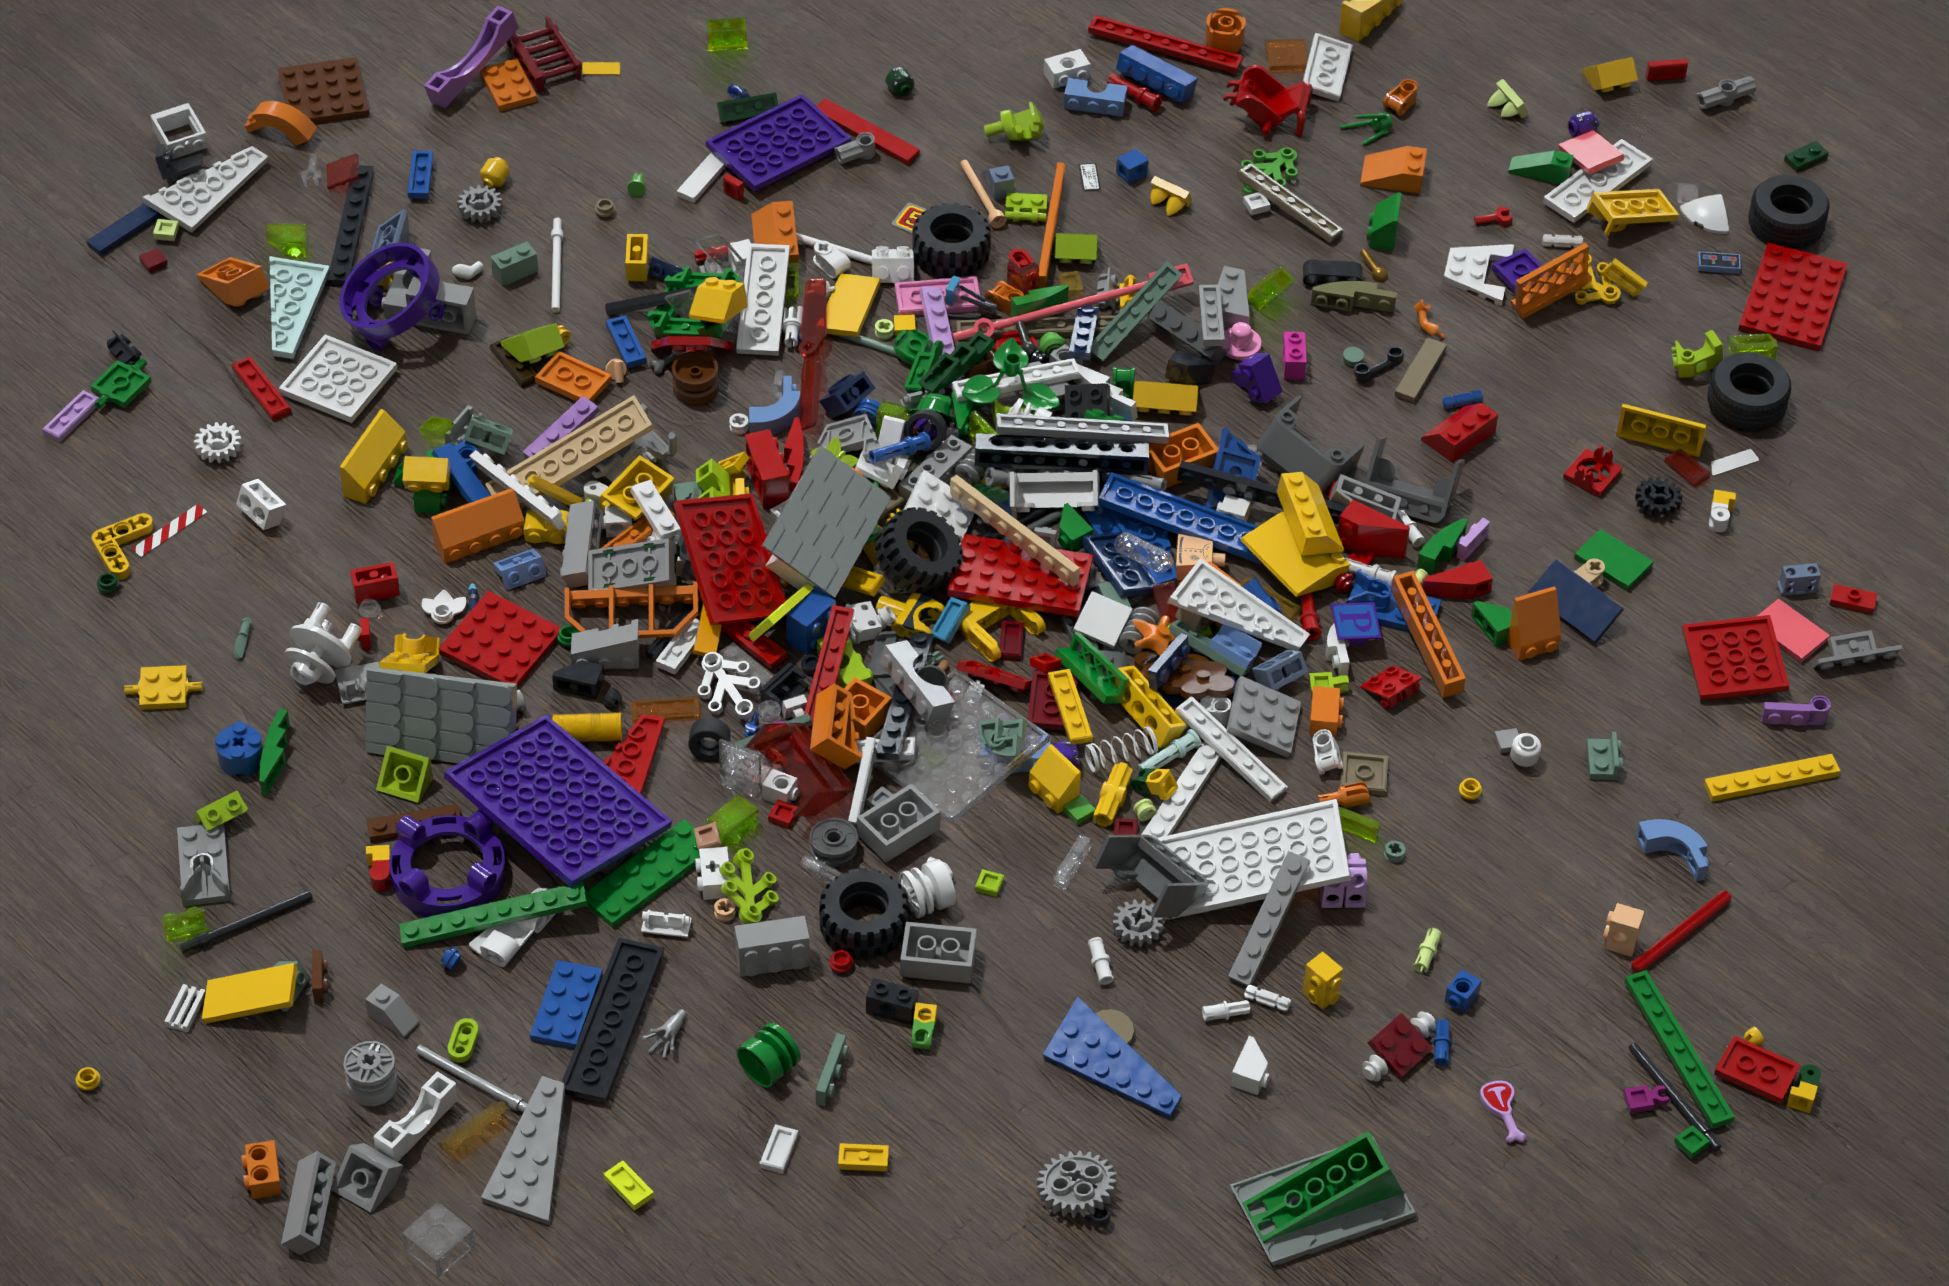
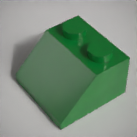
(1384, 223)

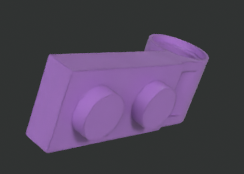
(1797, 714)

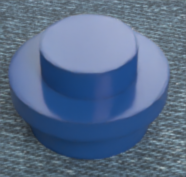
(450, 958)

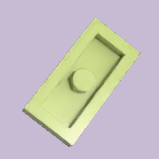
(1506, 94)

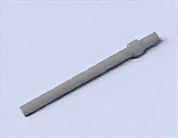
(514, 1101)

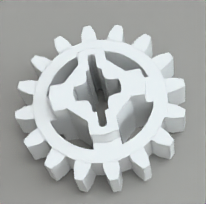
(217, 442)

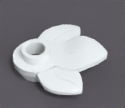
(443, 607)

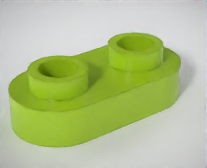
(461, 1042)

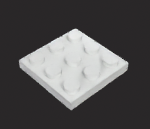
(935, 496)

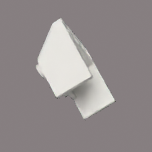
(1054, 490)

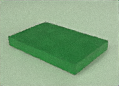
(1622, 563)

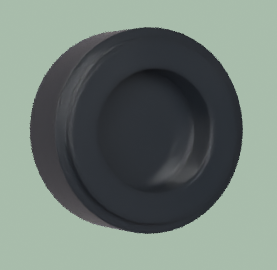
(809, 664)

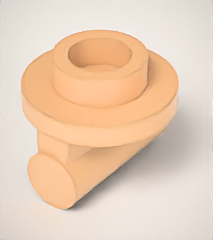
(617, 369)

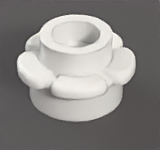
(886, 616)

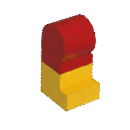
(379, 859)

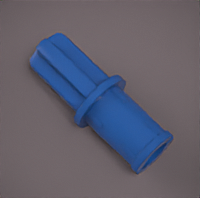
(1442, 1042)

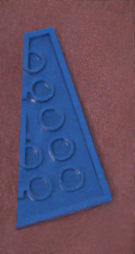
(1149, 533)

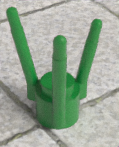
(1379, 122)

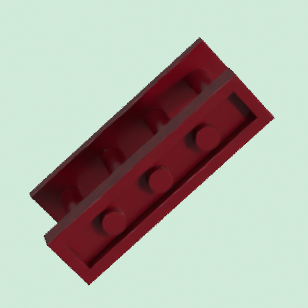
(530, 65)

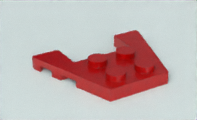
(701, 344)

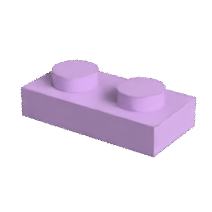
(1476, 535)

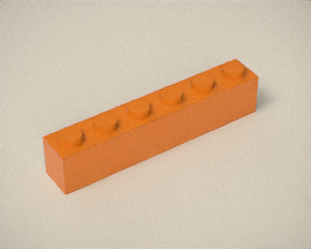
(1428, 634)

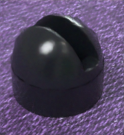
(612, 698)
(1097, 1219)

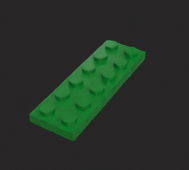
(644, 875)

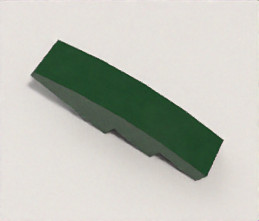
(954, 365)

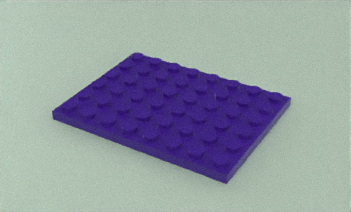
(558, 800)

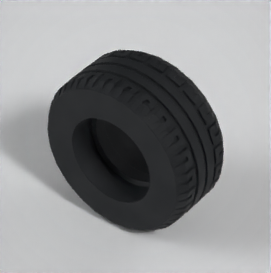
(1792, 194)
(1747, 410)

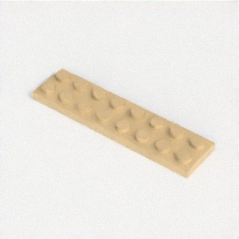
(583, 447)

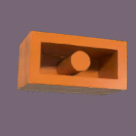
(1325, 710)

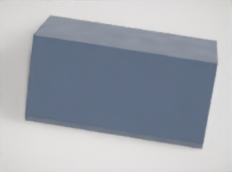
(392, 231)

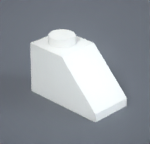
(891, 432)
(1251, 1069)

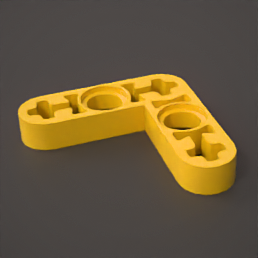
(112, 544)

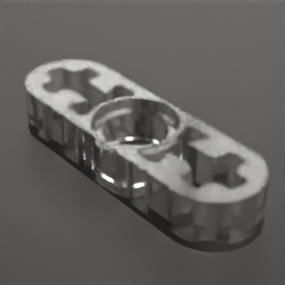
(1134, 552)
(1072, 862)

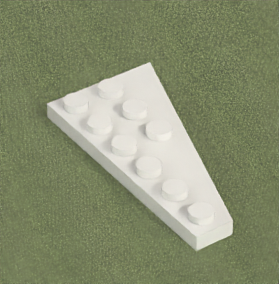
(1224, 601)

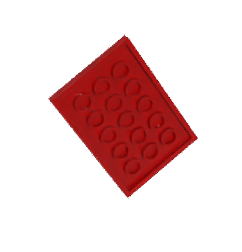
(1793, 296)
(728, 558)
(1009, 576)

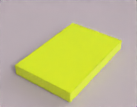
(780, 611)

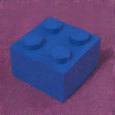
(808, 621)

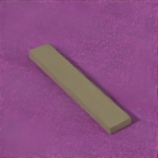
(1290, 203)

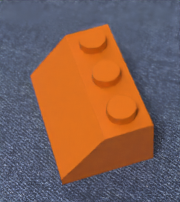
(776, 226)

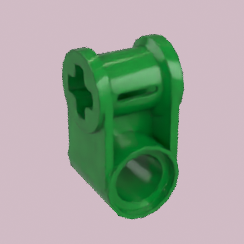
(1125, 380)

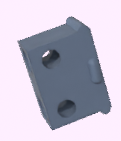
(1799, 579)

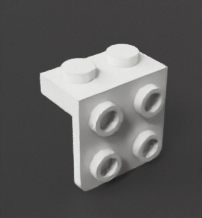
(893, 264)
(883, 471)

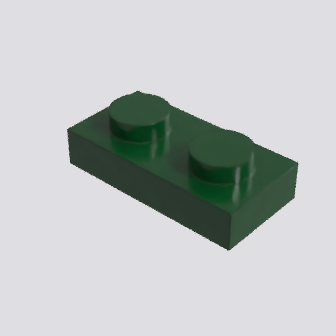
(1806, 156)

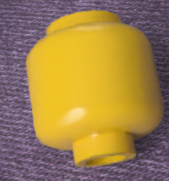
(494, 172)

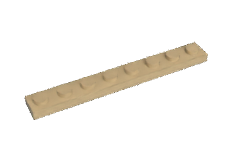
(1014, 530)

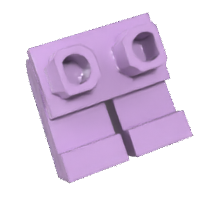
(1346, 889)

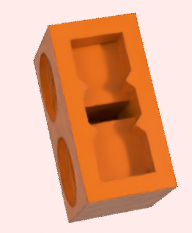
(261, 1169)

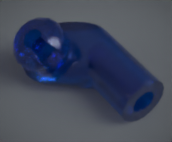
(737, 91)

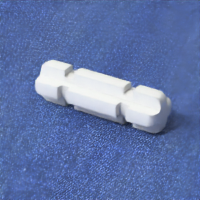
(1562, 240)
(1267, 998)

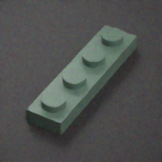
(1200, 643)

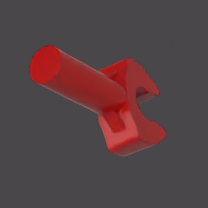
(1501, 217)

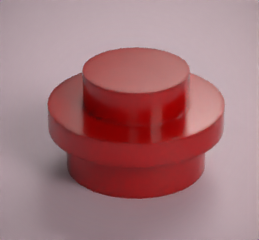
(1344, 582)
(841, 961)

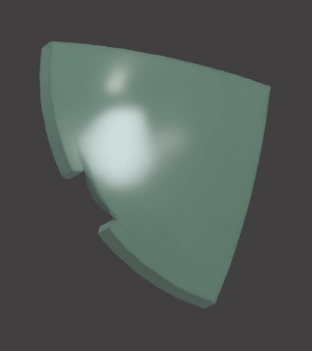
(1004, 737)

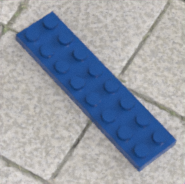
(1176, 515)

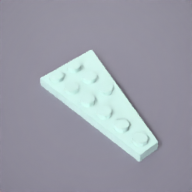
(294, 296)

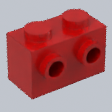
(375, 582)

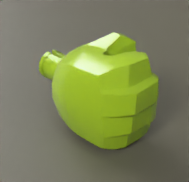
(1019, 126)

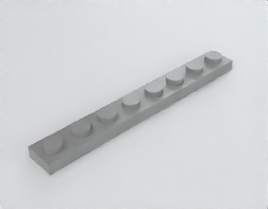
(1081, 428)

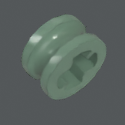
(1391, 857)

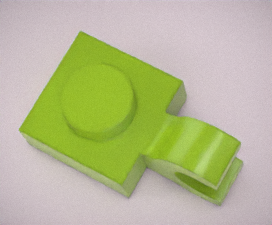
(1326, 680)

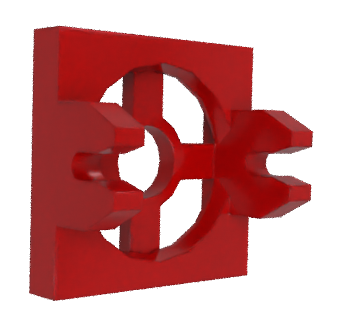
(1578, 474)

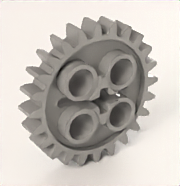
(1076, 1184)

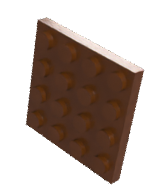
(325, 90)

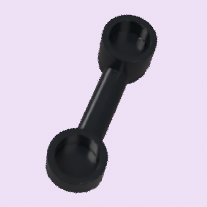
(1394, 358)

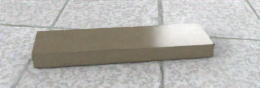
(1420, 370)

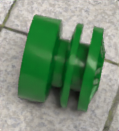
(768, 1055)

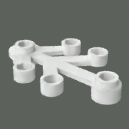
(727, 683)

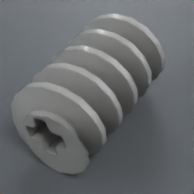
(969, 472)
(1132, 634)

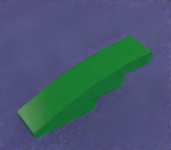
(273, 752)

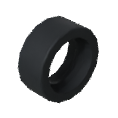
(934, 417)

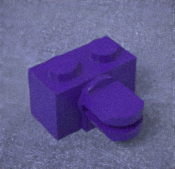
(1259, 378)

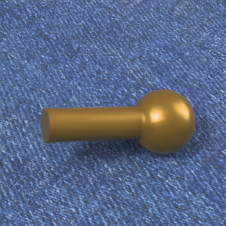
(1378, 273)

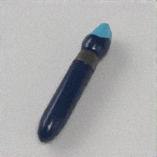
(472, 592)

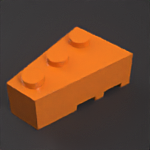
(834, 727)

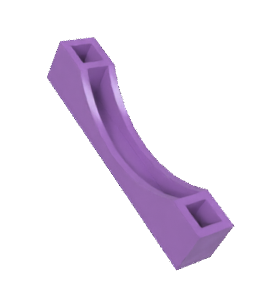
(495, 33)

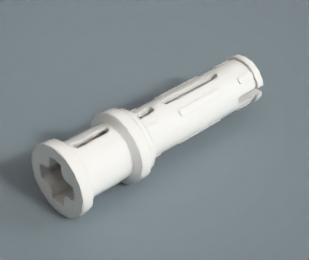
(1372, 571)

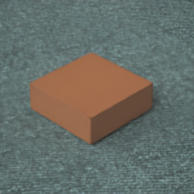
(708, 836)

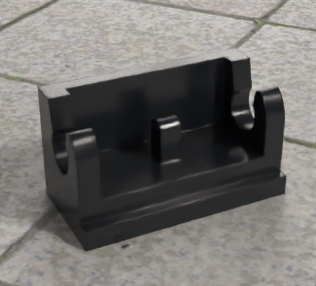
(784, 685)

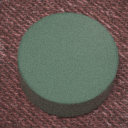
(1353, 356)

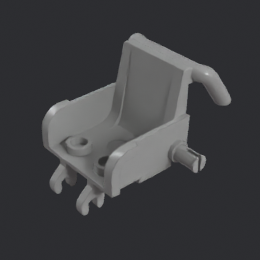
(648, 446)

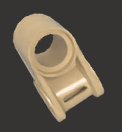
(1592, 572)

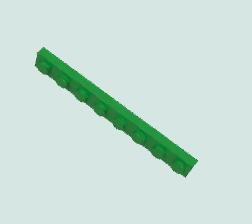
(492, 915)
(1679, 1049)

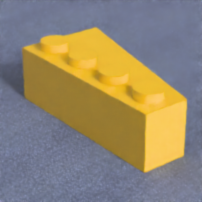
(1361, 16)

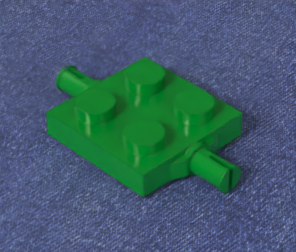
(121, 383)

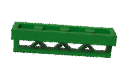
(1092, 675)

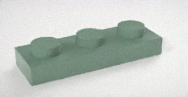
(831, 1069)

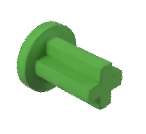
(636, 186)

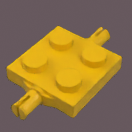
(163, 687)

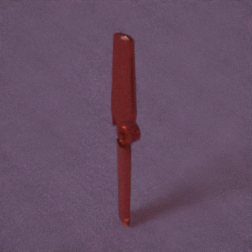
(813, 335)

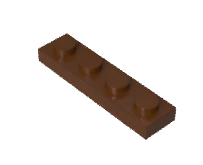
(385, 827)

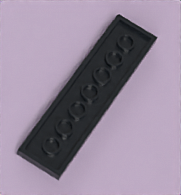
(612, 1020)

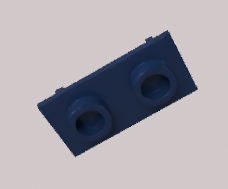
(661, 269)

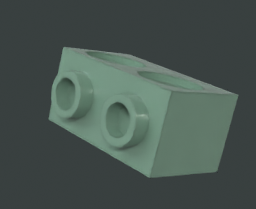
(488, 434)

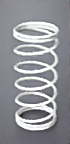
(1089, 747)

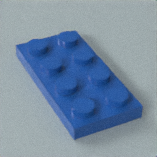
(566, 1004)

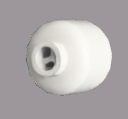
(1525, 749)

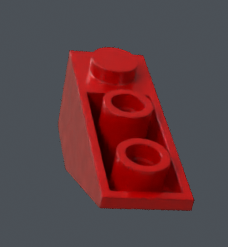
(1461, 582)

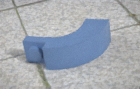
(779, 415)
(1677, 838)

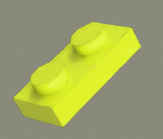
(628, 1185)

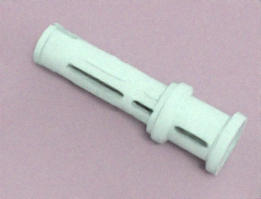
(1177, 748)

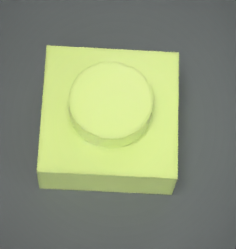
(166, 230)

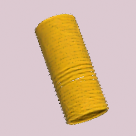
(580, 726)

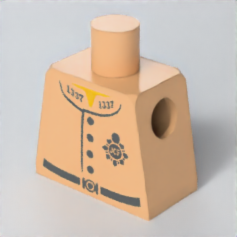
(1189, 552)

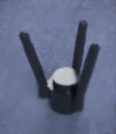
(986, 306)

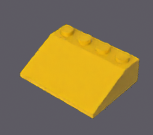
(1278, 551)

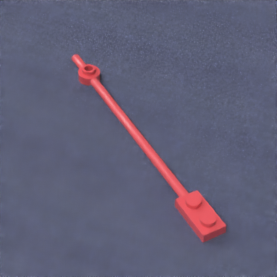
(1185, 280)

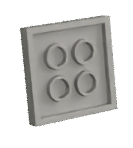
(1263, 716)

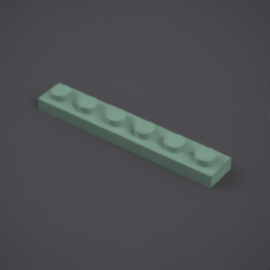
(1134, 311)

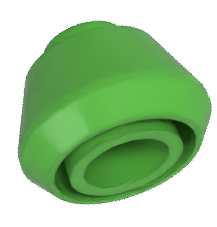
(1050, 342)

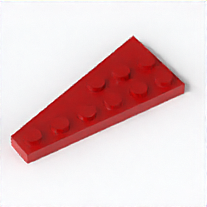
(636, 753)

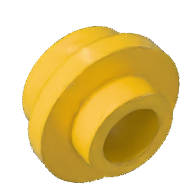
(1470, 789)
(86, 1074)

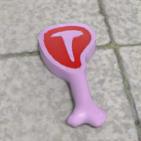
(1496, 1099)

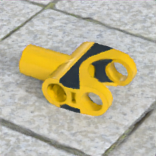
(912, 614)

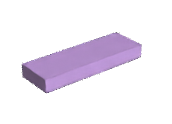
(70, 416)

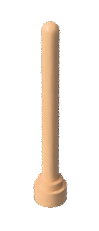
(996, 216)

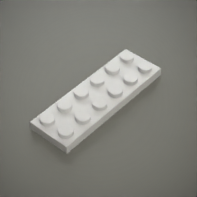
(1574, 194)
(765, 294)

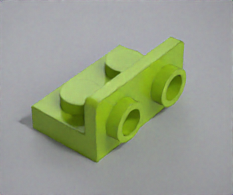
(220, 811)

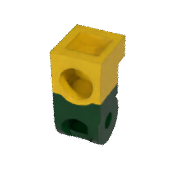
(1155, 782)
(1803, 1096)

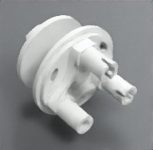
(319, 648)

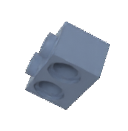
(1280, 669)

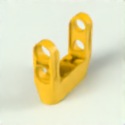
(985, 614)

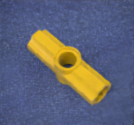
(1113, 794)

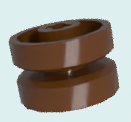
(695, 377)

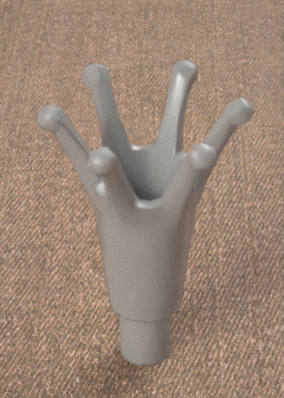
(667, 1032)

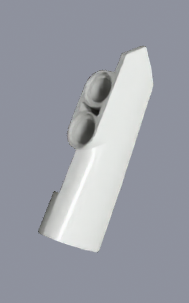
(504, 941)

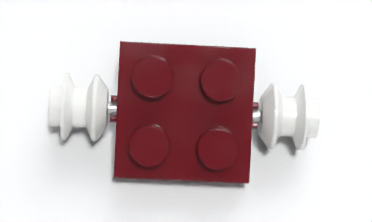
(1399, 1046)

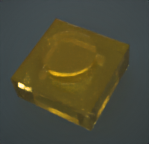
(1072, 279)

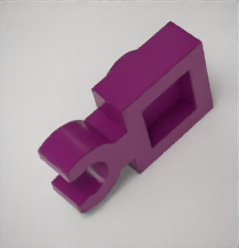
(1641, 1099)

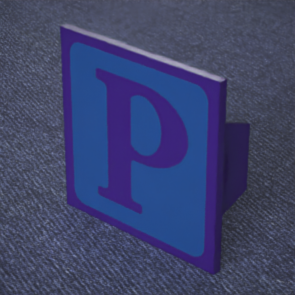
(1356, 622)

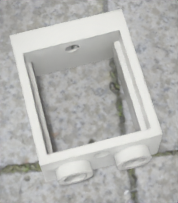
(183, 116)

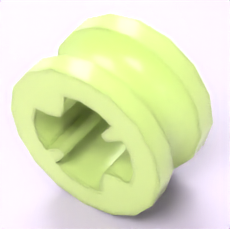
(884, 329)
(1144, 809)

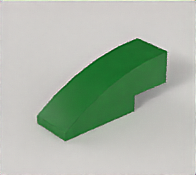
(1039, 299)
(1441, 546)

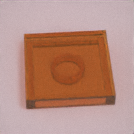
(1286, 54)

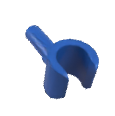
(751, 728)

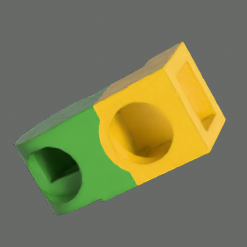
(923, 1026)

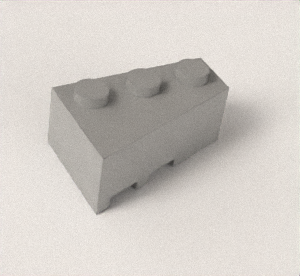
(1233, 297)
(1349, 489)
(611, 647)

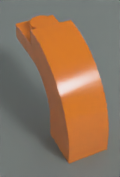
(284, 118)

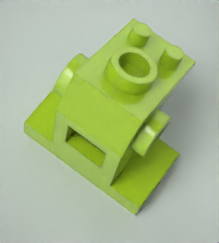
(1699, 360)

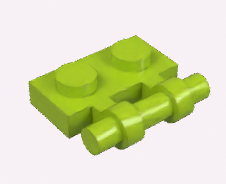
(1026, 207)

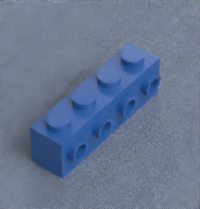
(1156, 74)

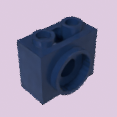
(846, 393)

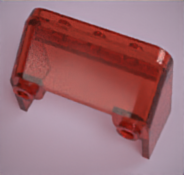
(816, 776)

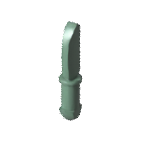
(242, 638)

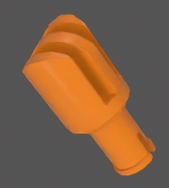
(1349, 795)

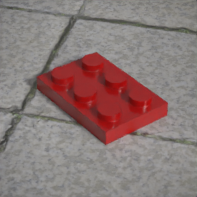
(1757, 1069)

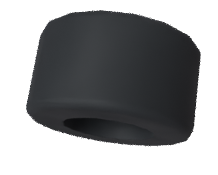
(707, 728)

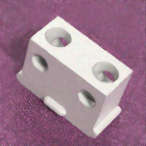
(865, 623)

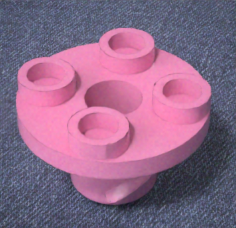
(1242, 341)

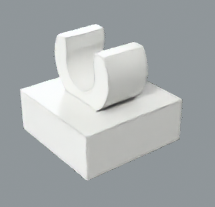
(794, 707)

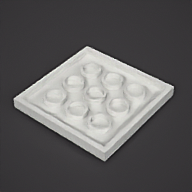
(338, 378)

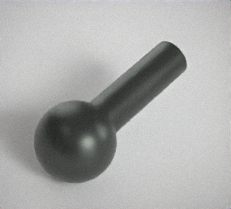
(1028, 346)

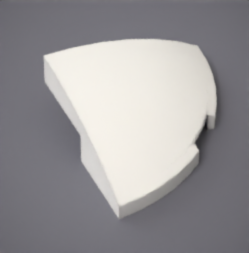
(1708, 213)

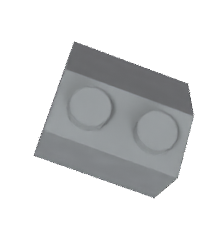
(366, 1176)

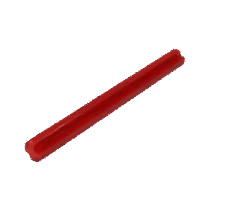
(1681, 931)

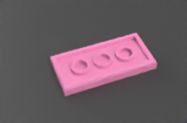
(909, 298)

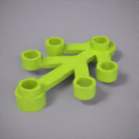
(749, 910)

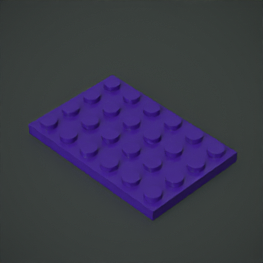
(777, 142)

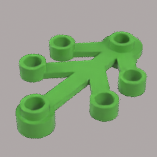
(1284, 156)

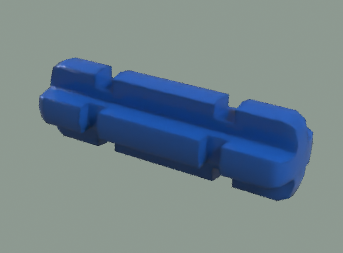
(1462, 399)

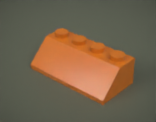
(477, 526)

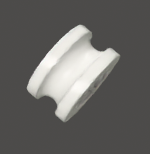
(742, 420)

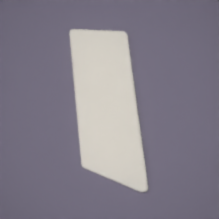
(1733, 461)

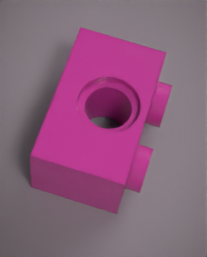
(1294, 355)

